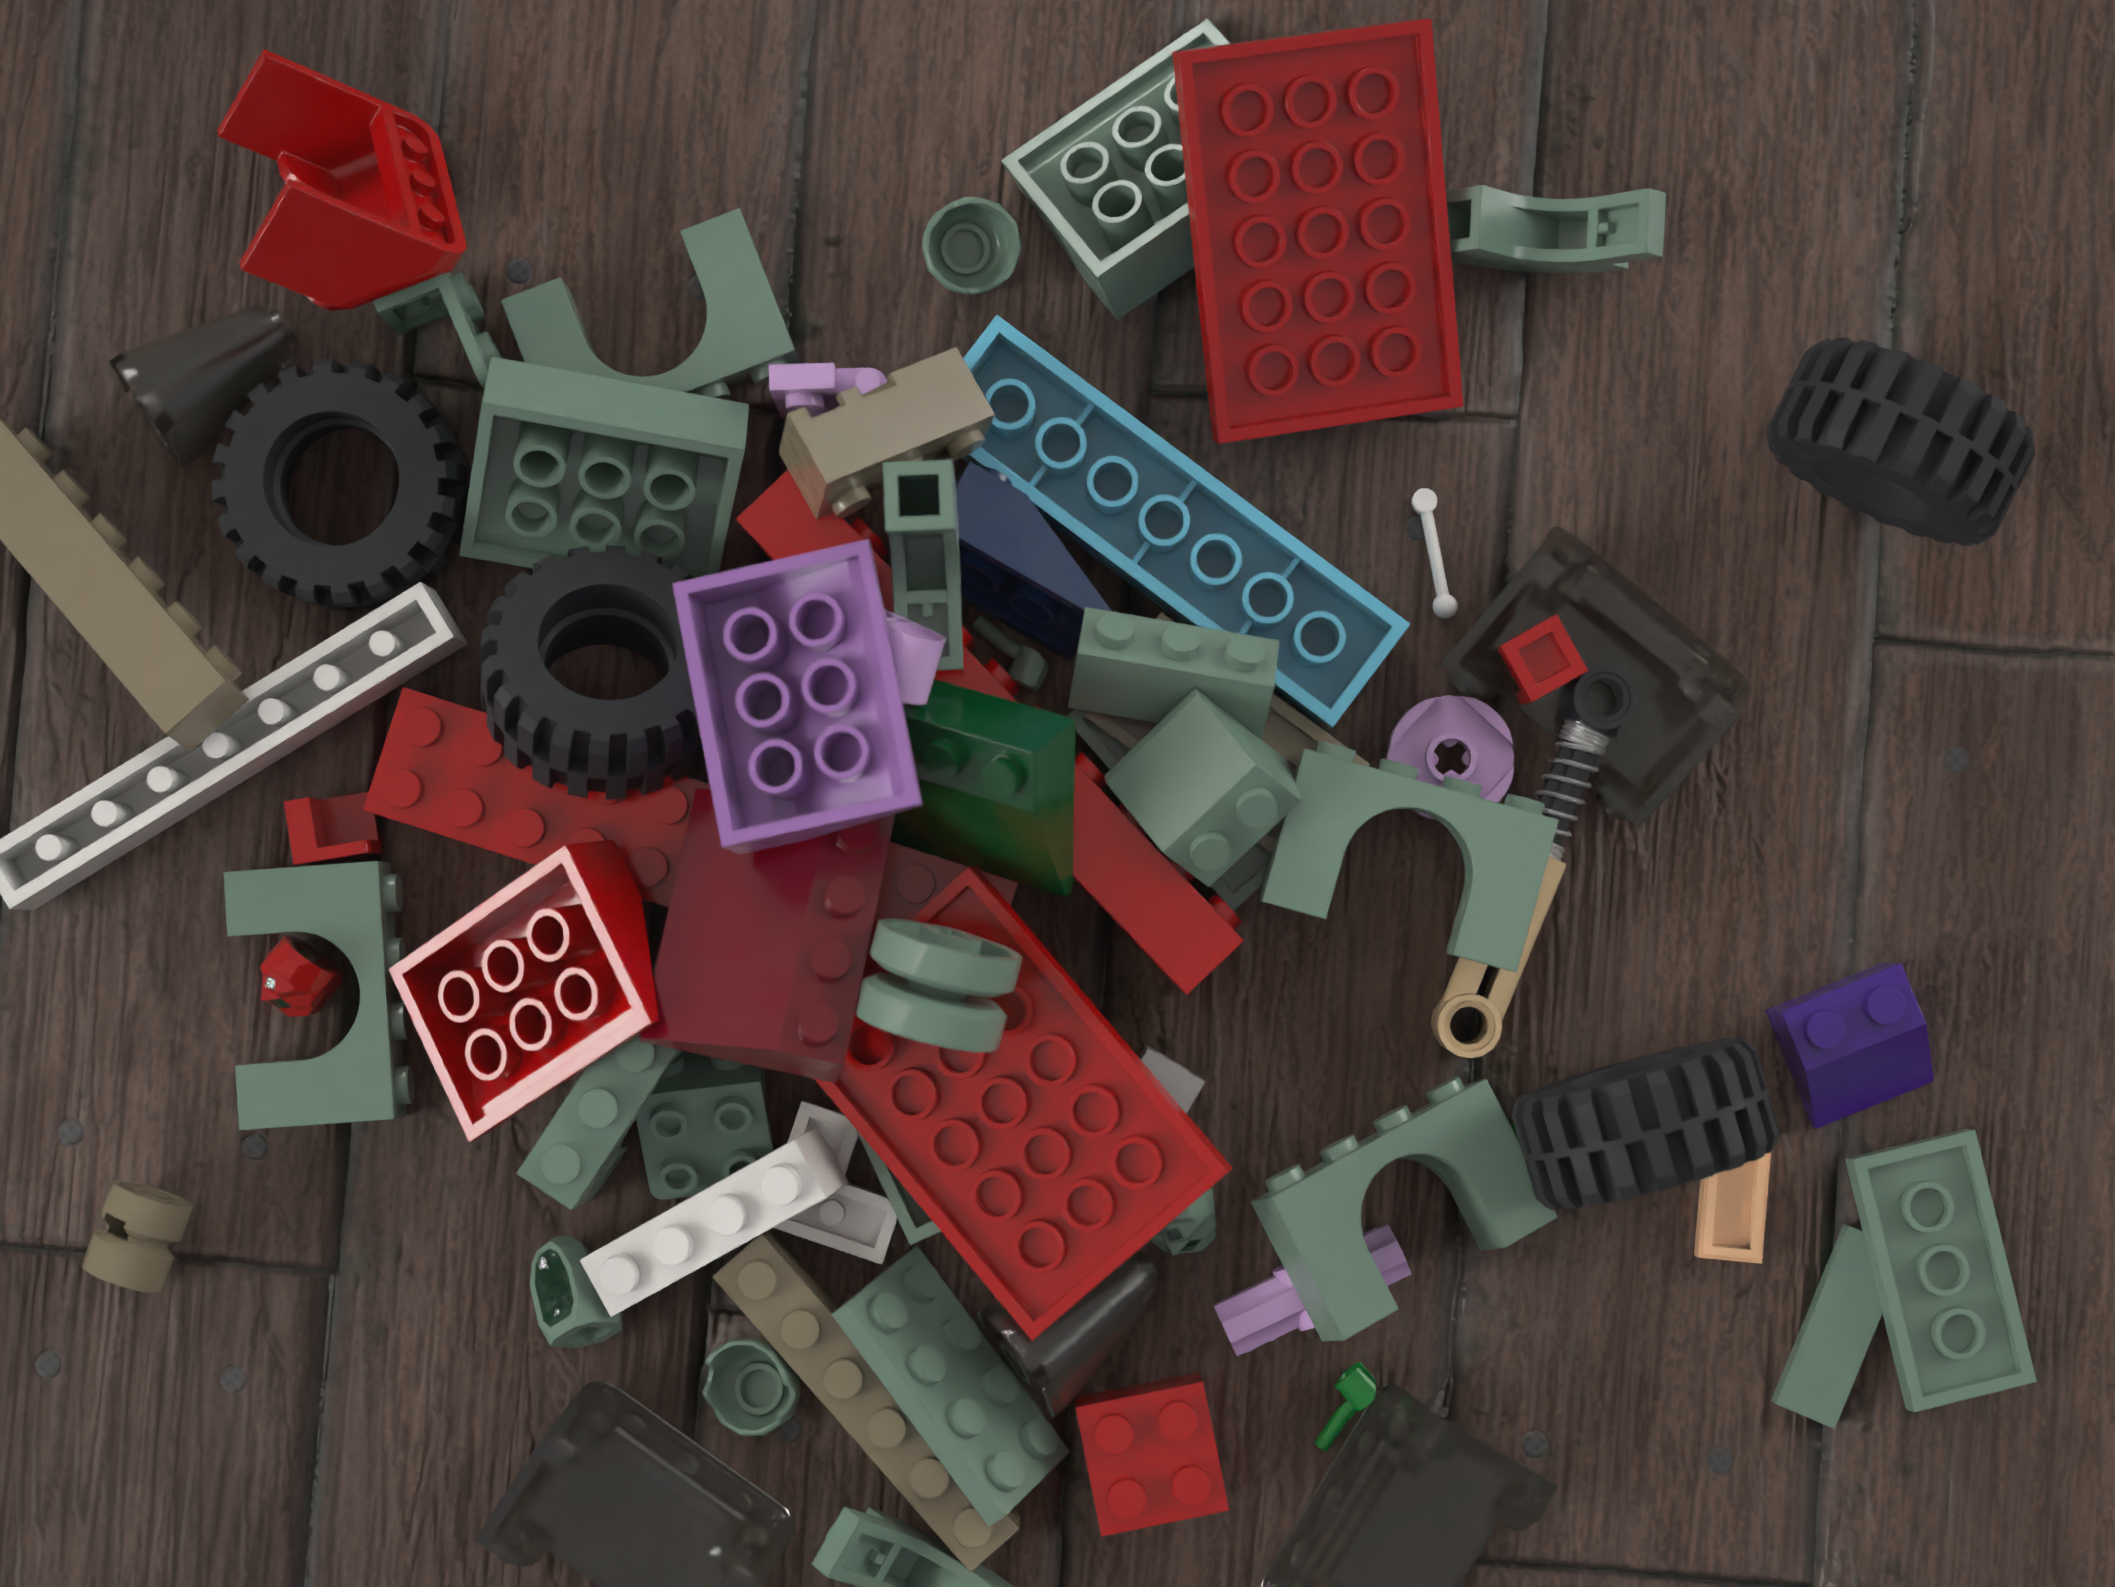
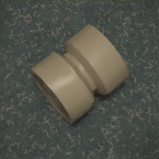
(137, 1236)

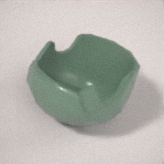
(971, 245)
(751, 1386)

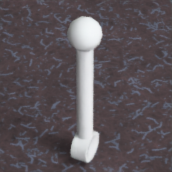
(1424, 503)

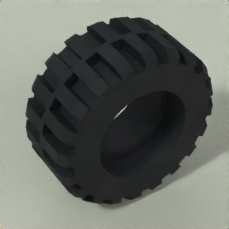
(283, 427)
(1901, 441)
(575, 737)
(1645, 1124)

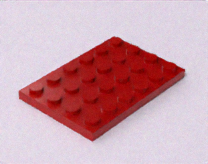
(1319, 228)
(1033, 1154)

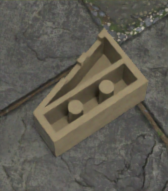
(913, 417)

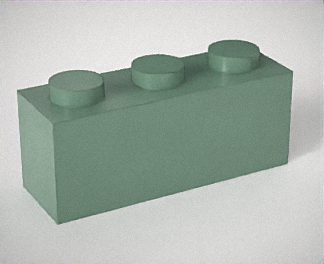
(1150, 665)

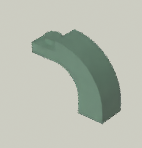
(1554, 235)
(926, 550)
(889, 1552)

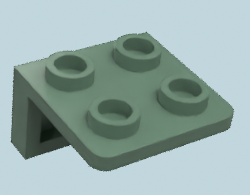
(435, 300)
(703, 1124)

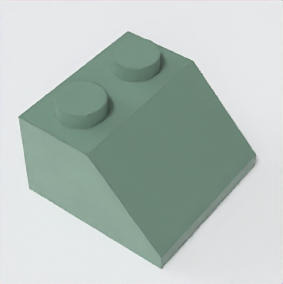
(1204, 787)

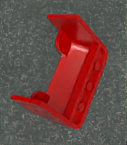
(361, 194)

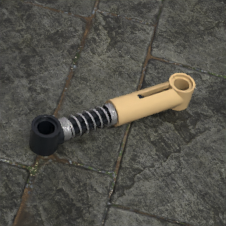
(1582, 741)

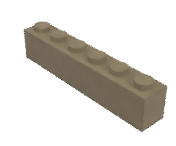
(110, 597)
(799, 1324)

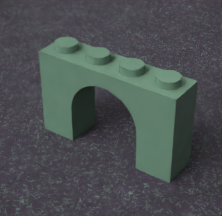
(740, 333)
(1500, 844)
(366, 1070)
(590, 1126)
(1317, 1212)

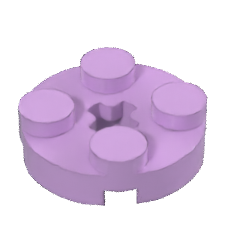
(1449, 722)

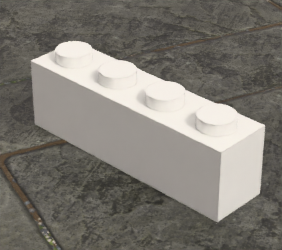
(714, 1221)

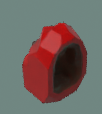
(298, 978)

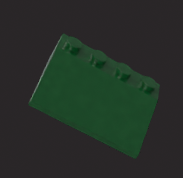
(992, 786)

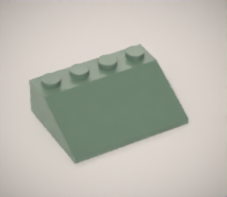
(1116, 182)
(600, 465)

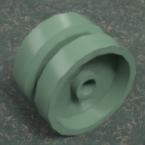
(938, 985)

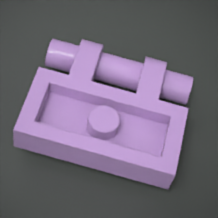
(817, 385)

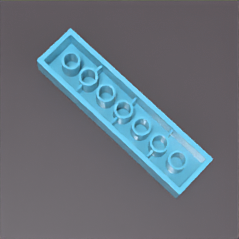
(1174, 526)

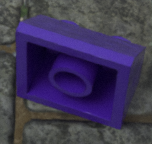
(1854, 1042)

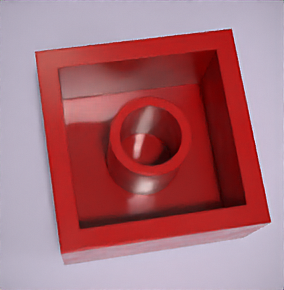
(1151, 1454)

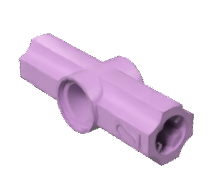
(1275, 1308)

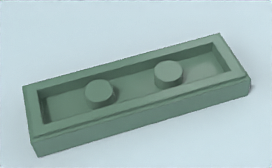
(1832, 1334)

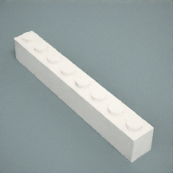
(280, 717)

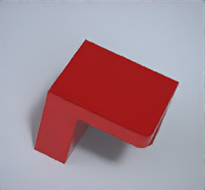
(1541, 659)
(331, 829)

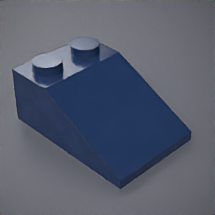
(1017, 563)

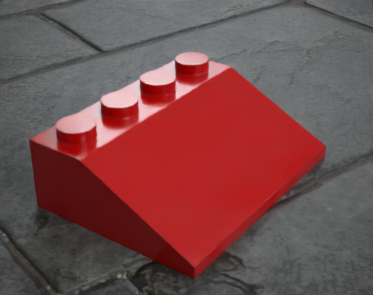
(533, 984)

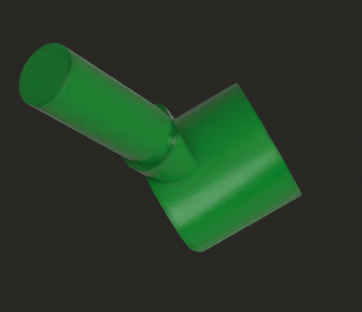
(1359, 1390)

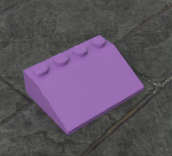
(797, 697)

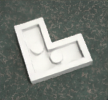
(853, 1216)

